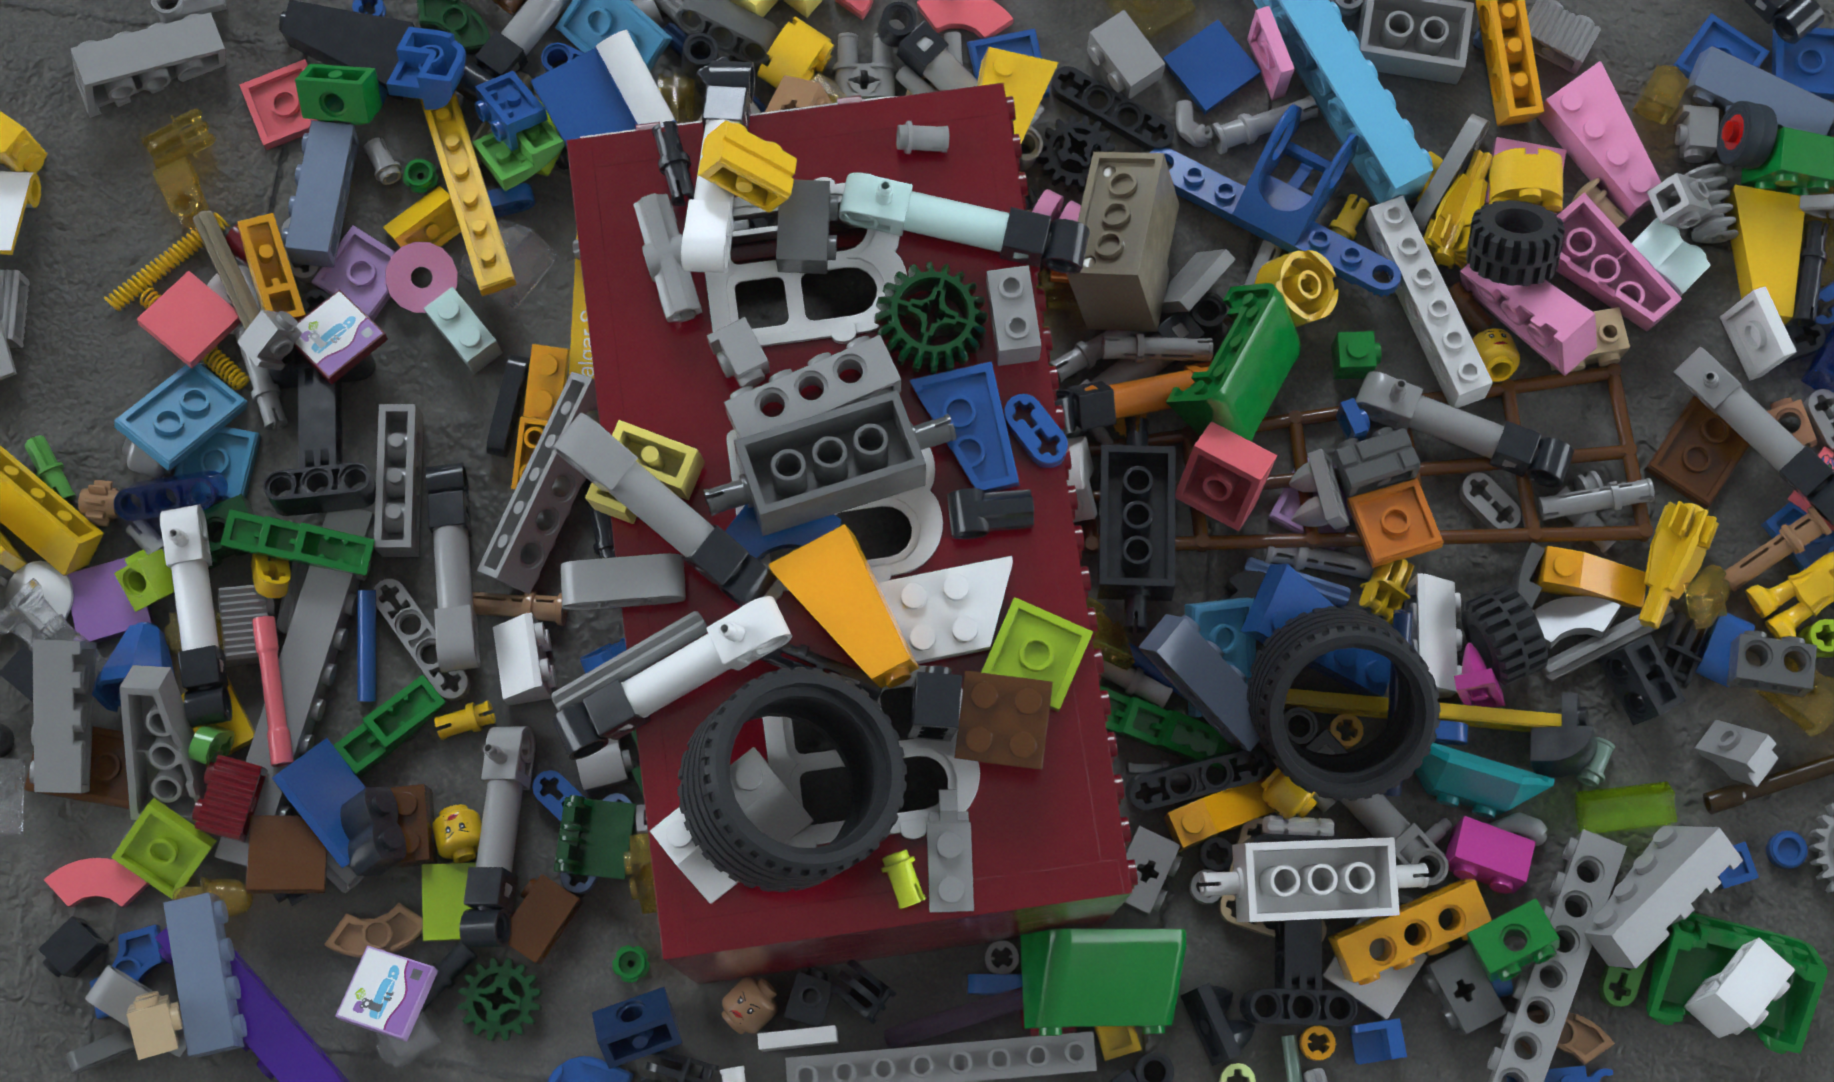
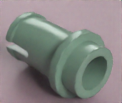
(1593, 772)

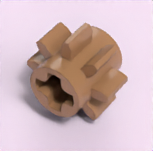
(98, 502)

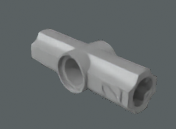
(663, 258)

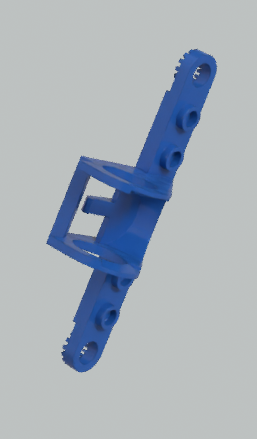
(1281, 210)

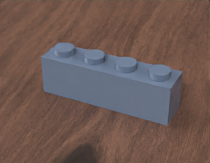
(1725, 79)
(321, 193)
(1202, 677)
(204, 974)

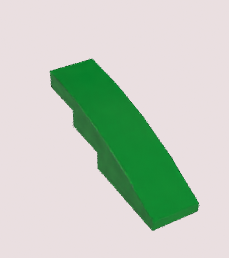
(297, 542)
(389, 726)
(1163, 729)

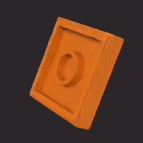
(1394, 522)

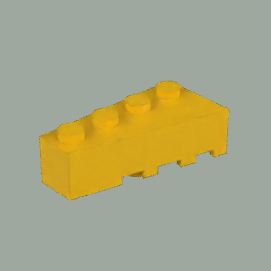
(1023, 78)

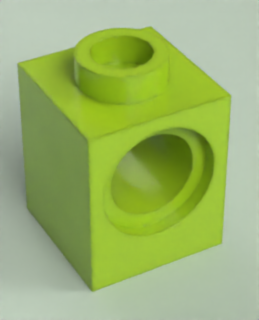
(145, 578)

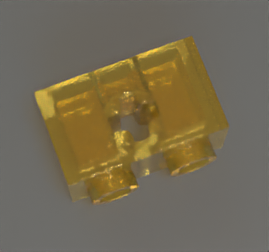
(1811, 712)

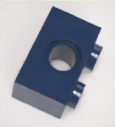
(636, 1027)

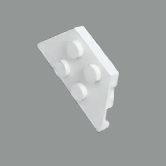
(949, 608)

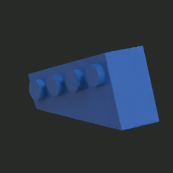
(1285, 596)

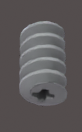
(1713, 224)

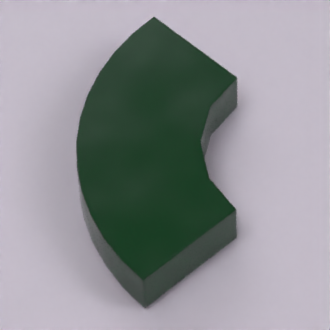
(454, 18)

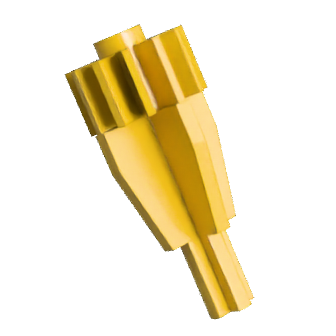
(1450, 231)
(1675, 556)

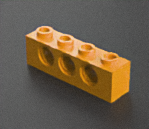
(1510, 61)
(1353, 944)

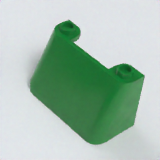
(1246, 367)
(1704, 947)
(1101, 978)

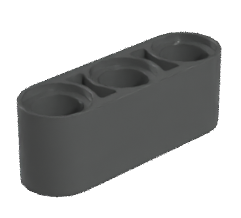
(732, 26)

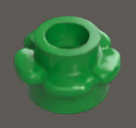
(417, 167)
(621, 967)

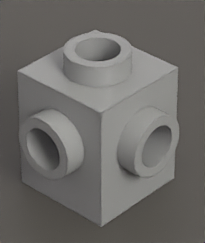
(1680, 201)

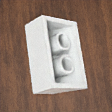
(1435, 629)
(763, 801)

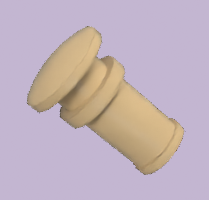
(1602, 202)

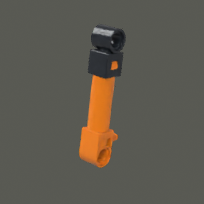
(1101, 404)

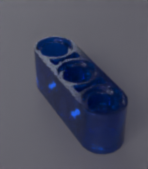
(154, 498)

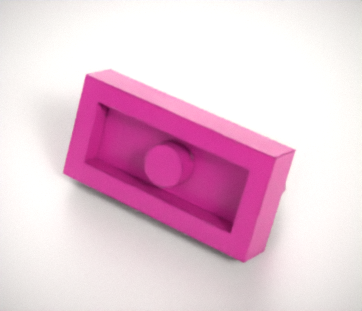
(1477, 684)

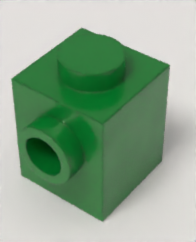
(1354, 354)

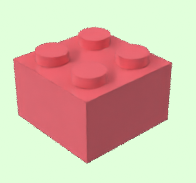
(1224, 475)

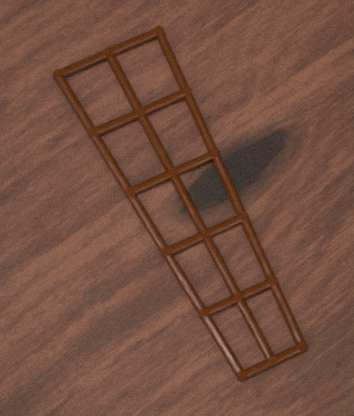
(1507, 390)

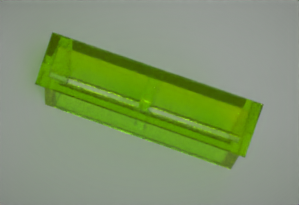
(1625, 807)

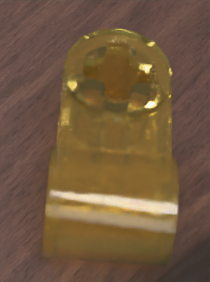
(181, 189)

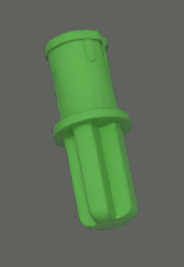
(48, 467)

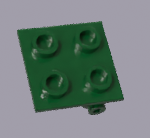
(594, 837)

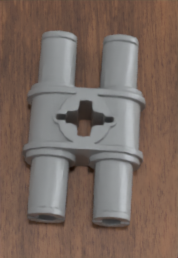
(851, 74)

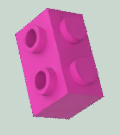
(1489, 855)

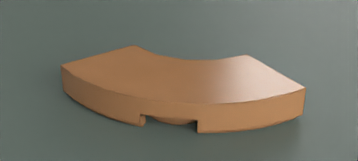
(388, 932)
(1578, 1037)

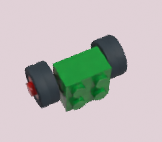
(1773, 158)

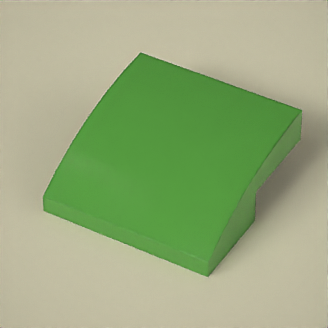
(535, 150)

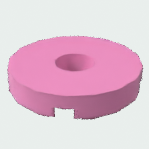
(411, 257)

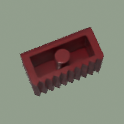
(229, 798)

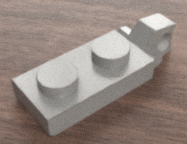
(949, 857)

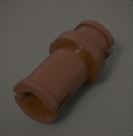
(1469, 309)

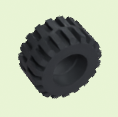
(1515, 243)
(1505, 634)

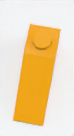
(270, 266)
(1584, 574)
(1216, 814)

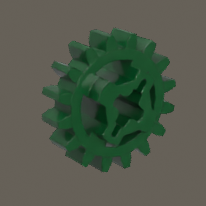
(495, 1017)

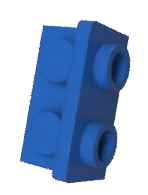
(508, 107)

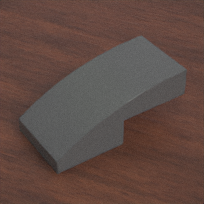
(1524, 571)

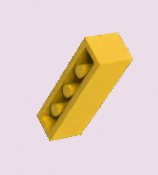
(44, 518)

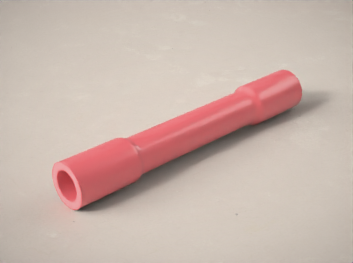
(278, 733)

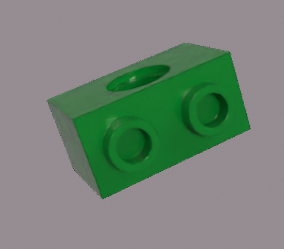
(338, 93)
(1525, 922)

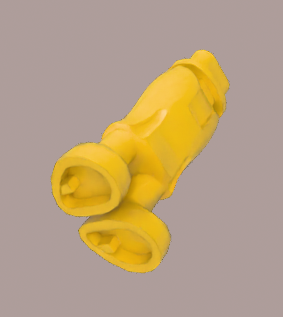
(1812, 589)

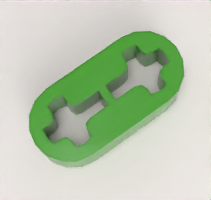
(211, 742)
(1630, 983)

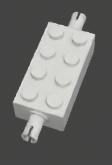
(1314, 879)

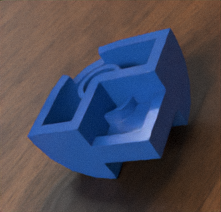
(427, 67)

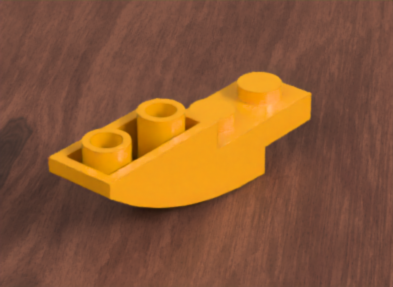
(544, 386)

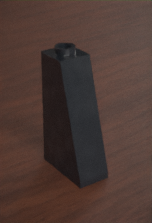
(344, 37)

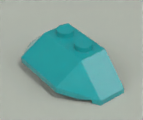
(1477, 781)

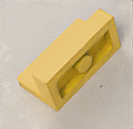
(427, 220)

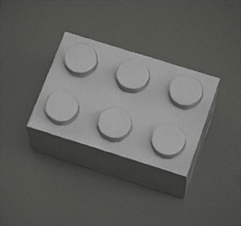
(1417, 37)

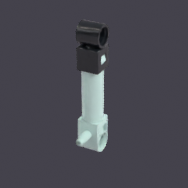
(1017, 235)

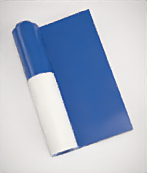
(602, 91)

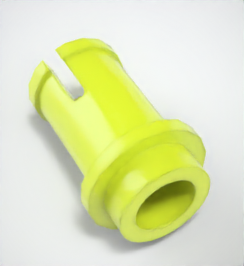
(903, 878)

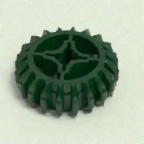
(946, 320)

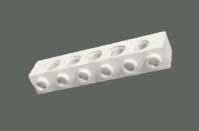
(1428, 304)

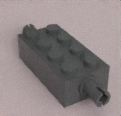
(830, 463)

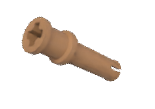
(1790, 540)
(542, 606)

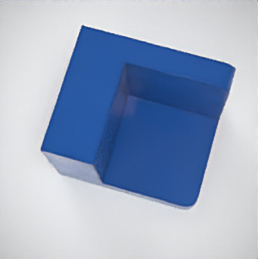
(1377, 1041)

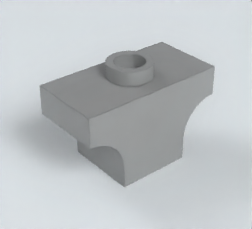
(1738, 751)

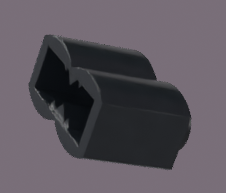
(373, 831)

